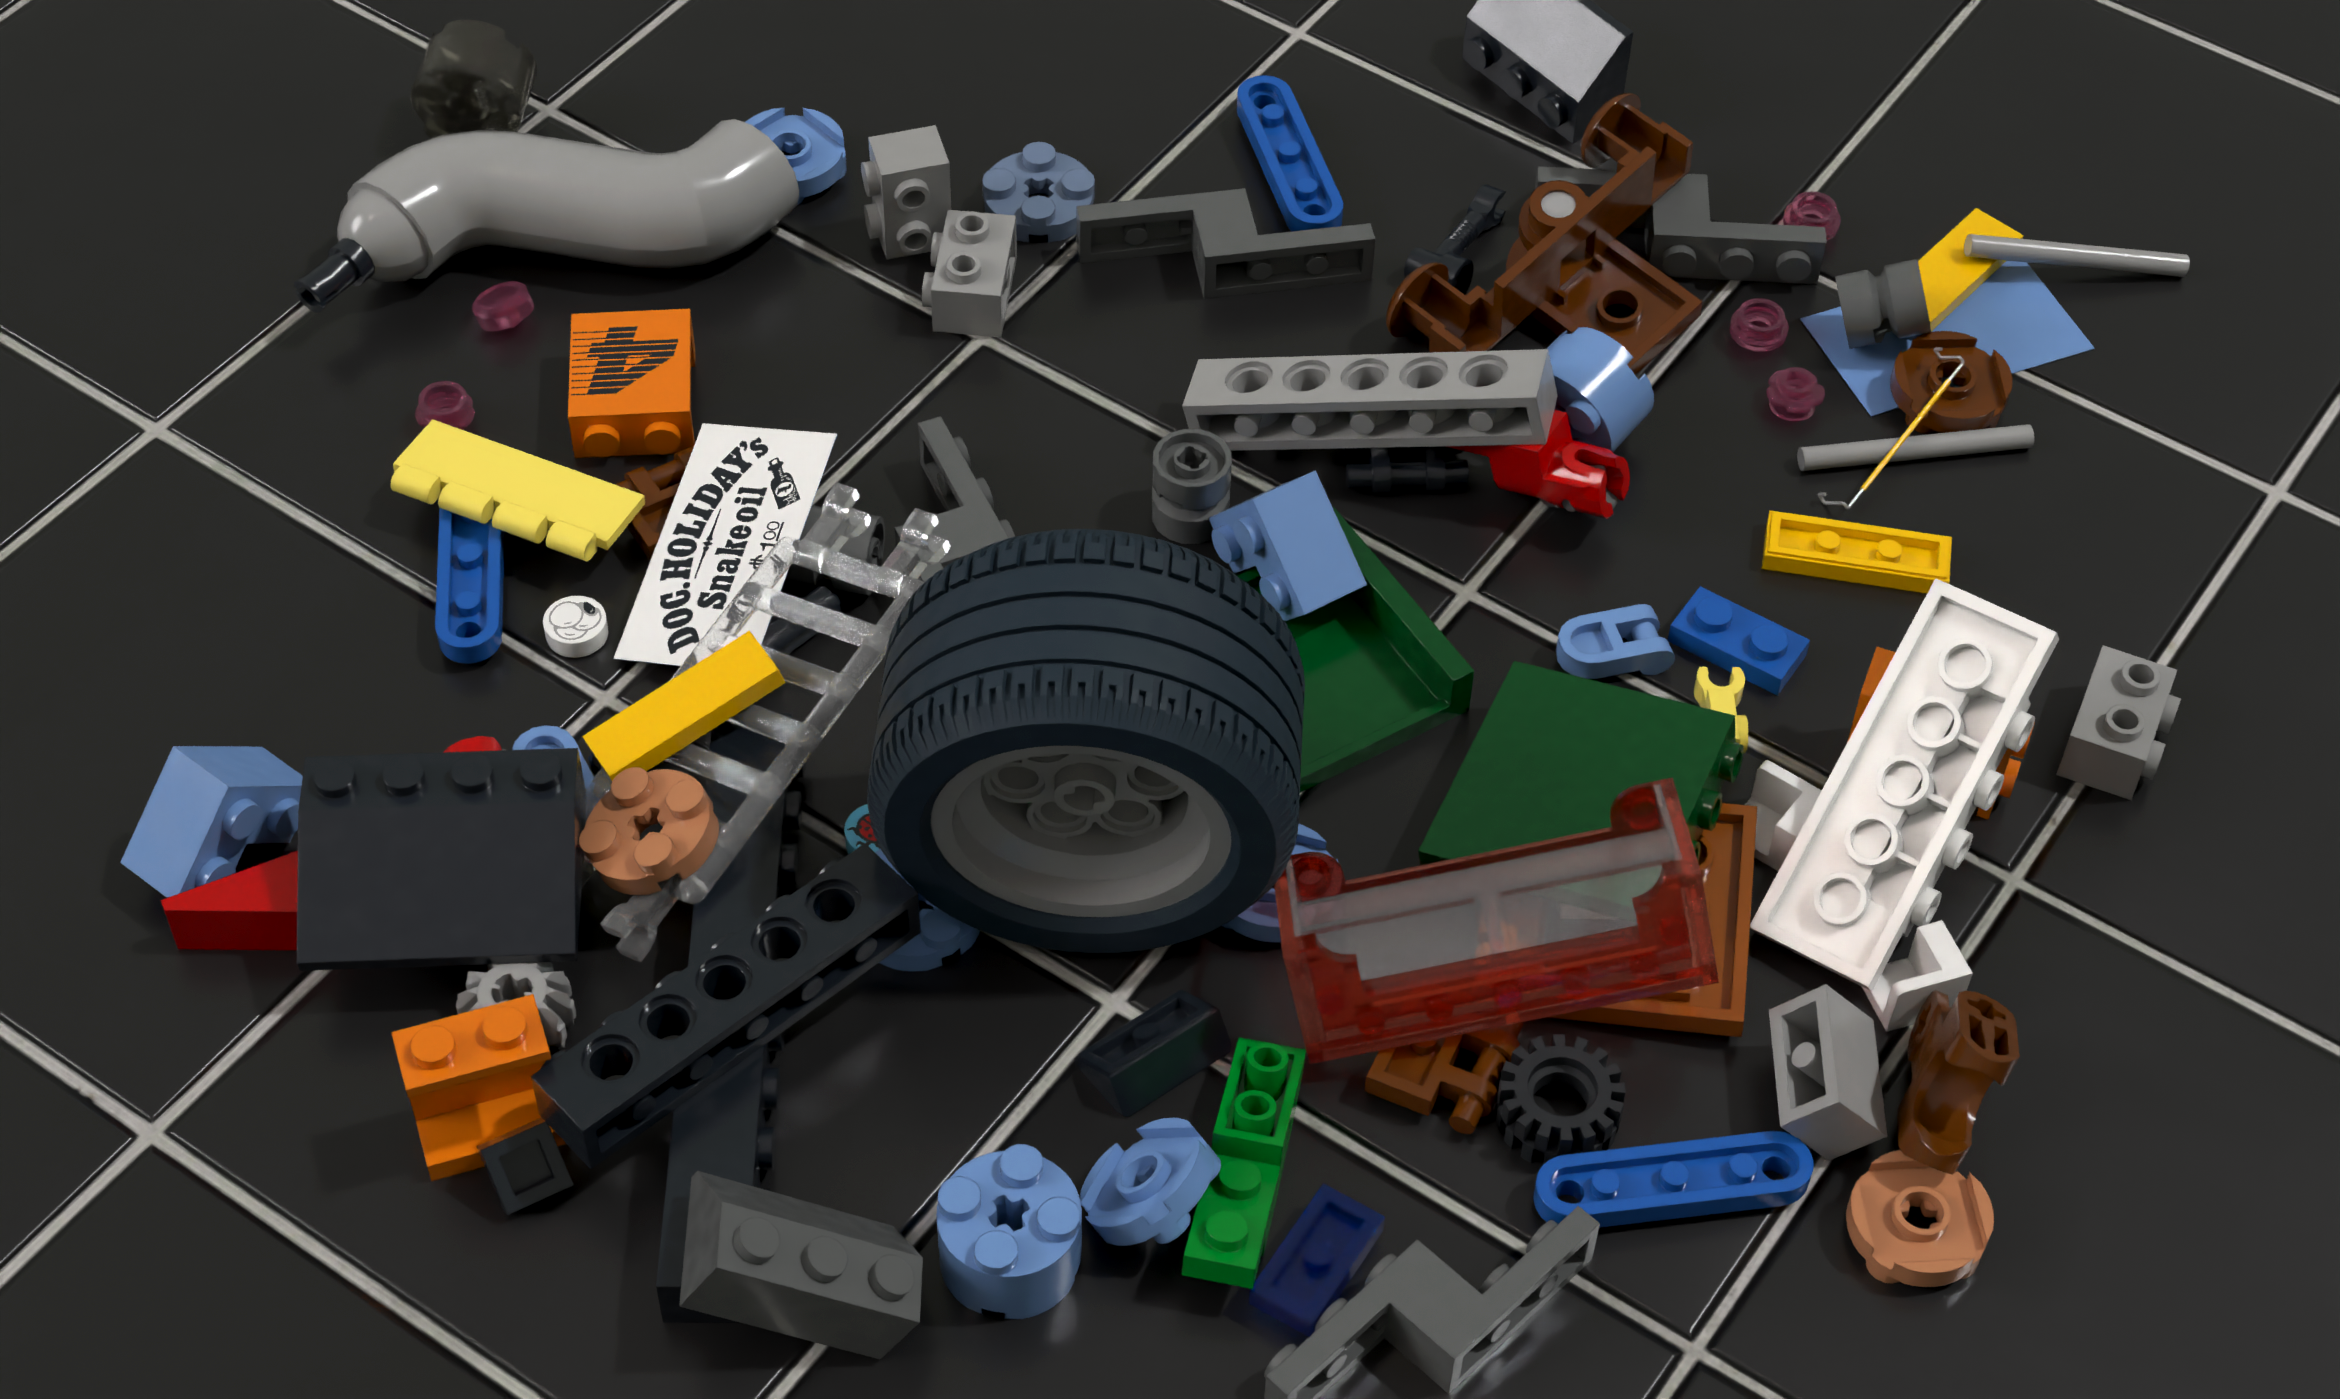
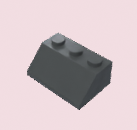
(798, 1268)

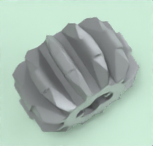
(517, 980)

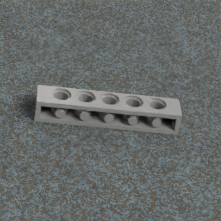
(1375, 400)

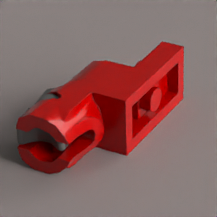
(1561, 471)

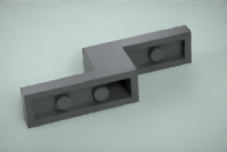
(1225, 243)
(1689, 245)
(967, 500)
(1433, 1312)

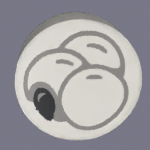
(575, 626)

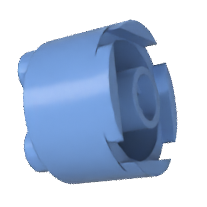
(1598, 387)
(1009, 1233)

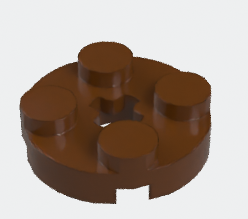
(1974, 406)

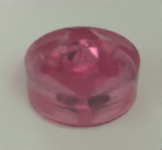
(503, 306)

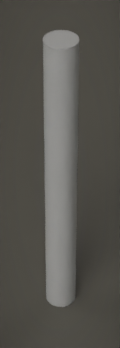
(2076, 255)
(1916, 447)

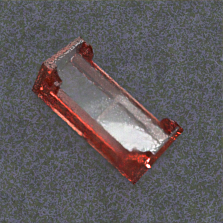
(1496, 932)

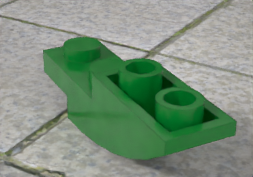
(1252, 1144)

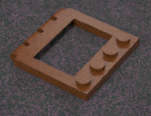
(1727, 879)

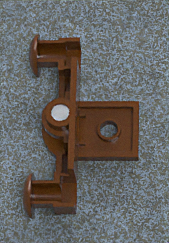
(1568, 257)

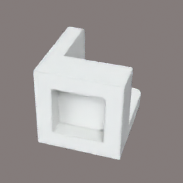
(1781, 811)
(1908, 982)

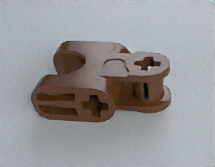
(1953, 1063)

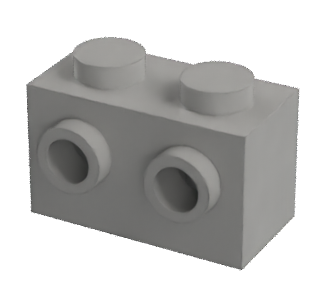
(908, 190)
(972, 273)
(2118, 724)
(1827, 1073)

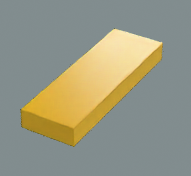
(1951, 276)
(1855, 552)
(685, 707)

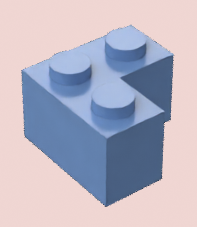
(1292, 543)
(206, 813)

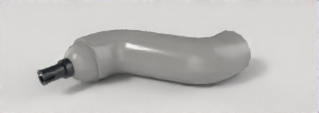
(555, 201)

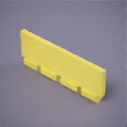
(528, 492)

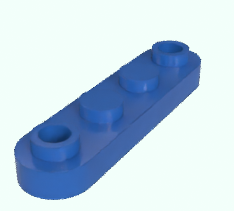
(1288, 154)
(469, 588)
(1676, 1179)

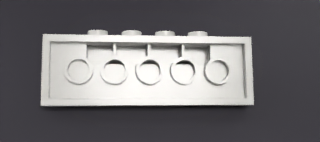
(1908, 785)

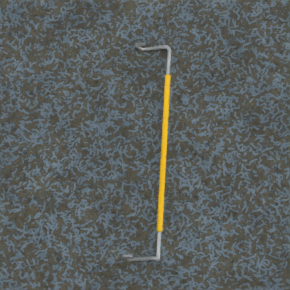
(1904, 436)

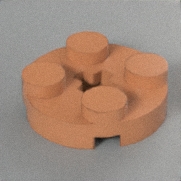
(630, 807)
(1911, 1254)

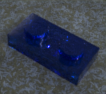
(1316, 1259)

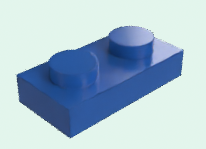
(1738, 638)

